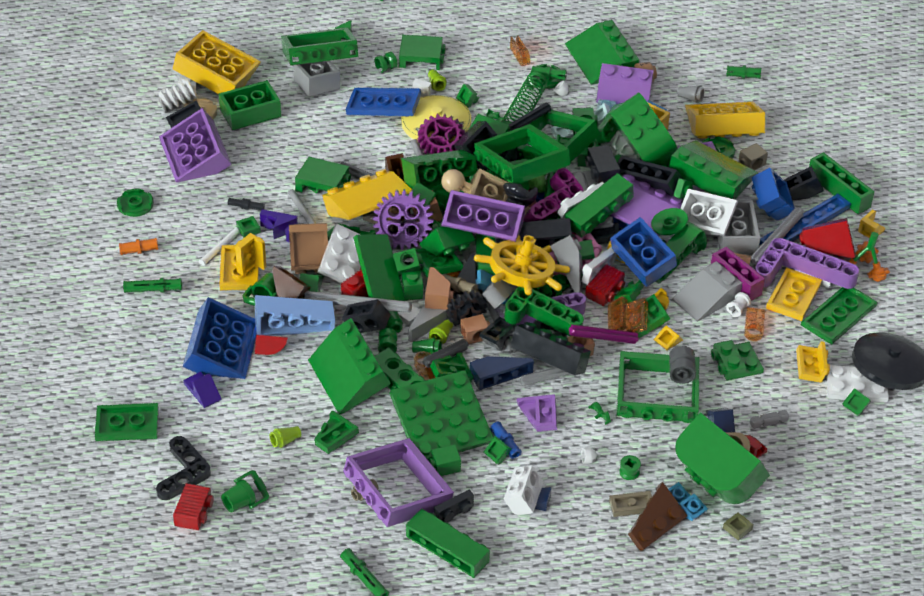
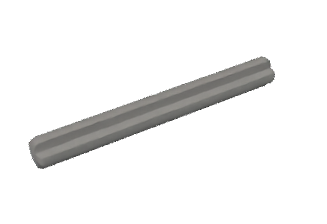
(779, 232)

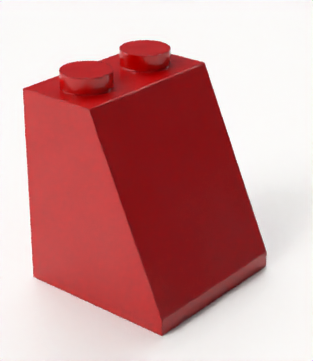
(829, 238)

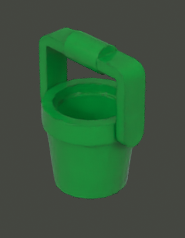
(263, 287)
(242, 493)

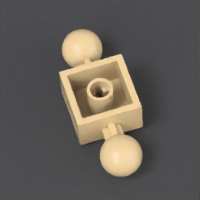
(482, 184)

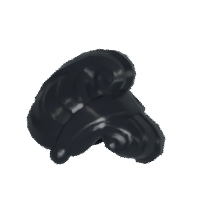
(519, 195)

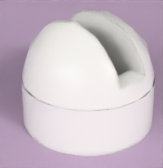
(562, 88)
(589, 454)

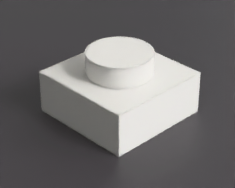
(424, 86)

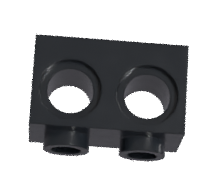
(367, 315)

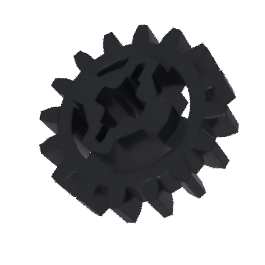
(466, 306)

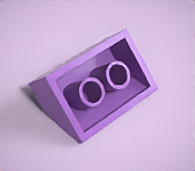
(623, 82)

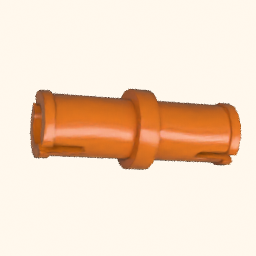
(138, 246)

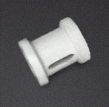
(738, 304)

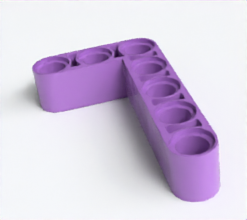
(806, 260)

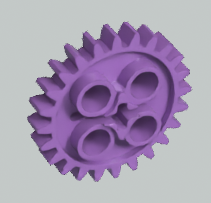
(403, 202)

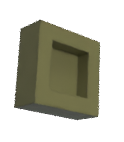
(738, 526)

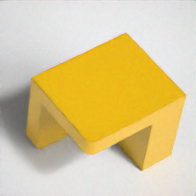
(868, 225)

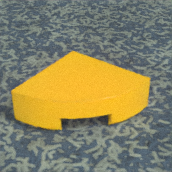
(662, 296)

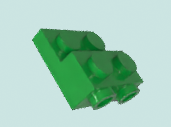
(736, 359)

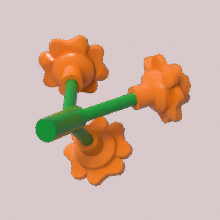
(867, 253)

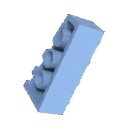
(292, 315)

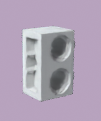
(523, 490)

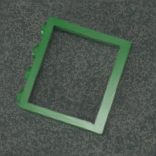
(319, 46)
(586, 133)
(554, 158)
(649, 411)

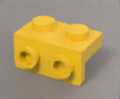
(250, 253)
(812, 362)

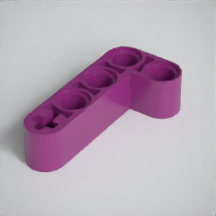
(565, 186)

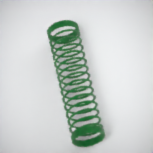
(528, 86)

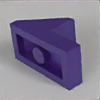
(277, 222)
(203, 389)

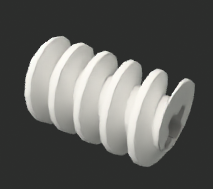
(176, 95)

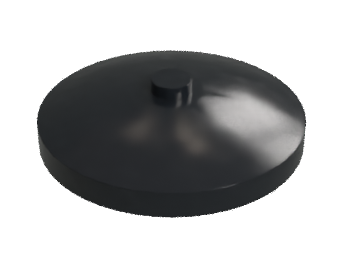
(889, 360)

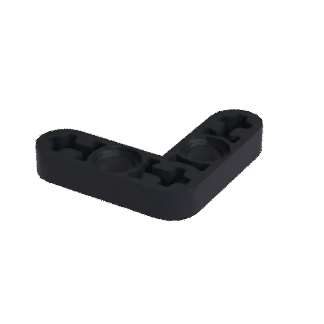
(191, 469)

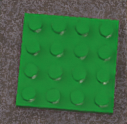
(442, 414)

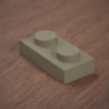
(629, 503)

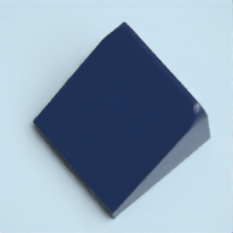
(543, 499)

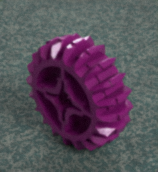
(442, 127)

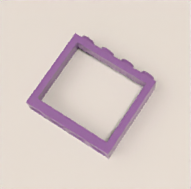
(417, 463)

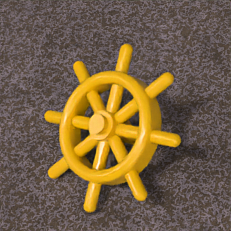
(522, 263)

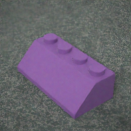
(484, 215)

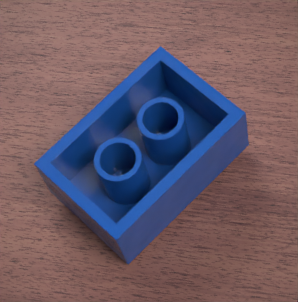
(643, 251)

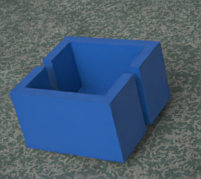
(772, 194)

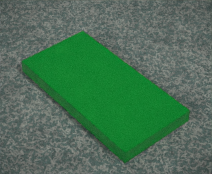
(378, 267)
(839, 314)

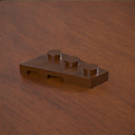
(657, 518)

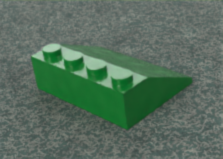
(601, 45)
(711, 170)
(347, 367)

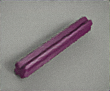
(603, 334)

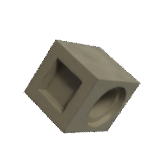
(753, 156)

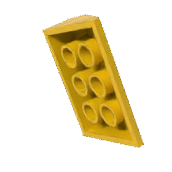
(215, 63)
(726, 119)
(362, 196)

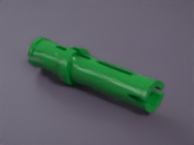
(152, 285)
(350, 558)

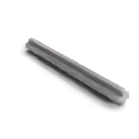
(344, 300)

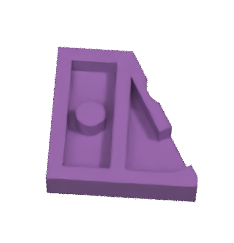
(540, 411)

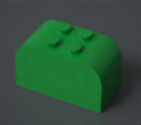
(644, 131)
(719, 462)

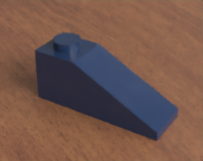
(497, 370)

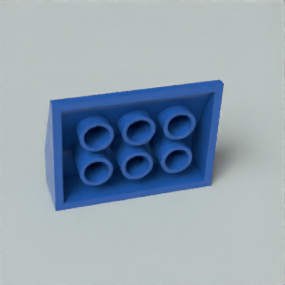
(221, 341)

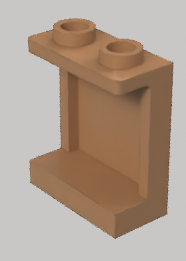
(307, 246)

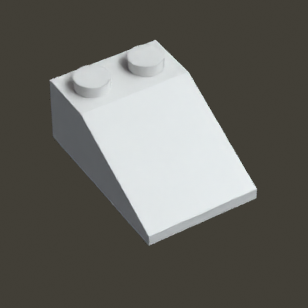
(709, 211)

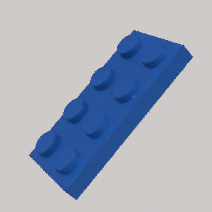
(383, 101)

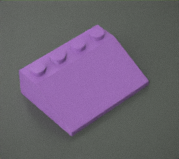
(195, 148)
(645, 203)

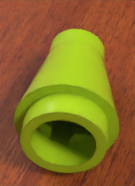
(437, 81)
(441, 331)
(282, 436)

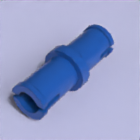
(499, 431)

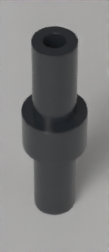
(246, 204)

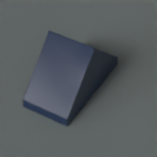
(722, 418)

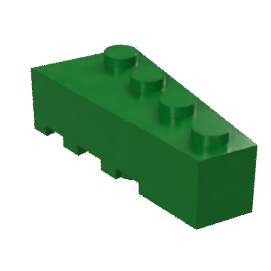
(430, 168)

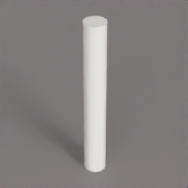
(216, 249)

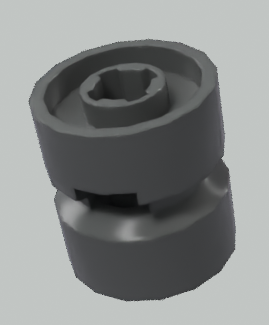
(682, 364)

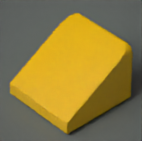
(667, 338)

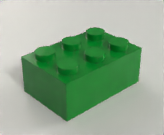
(250, 105)

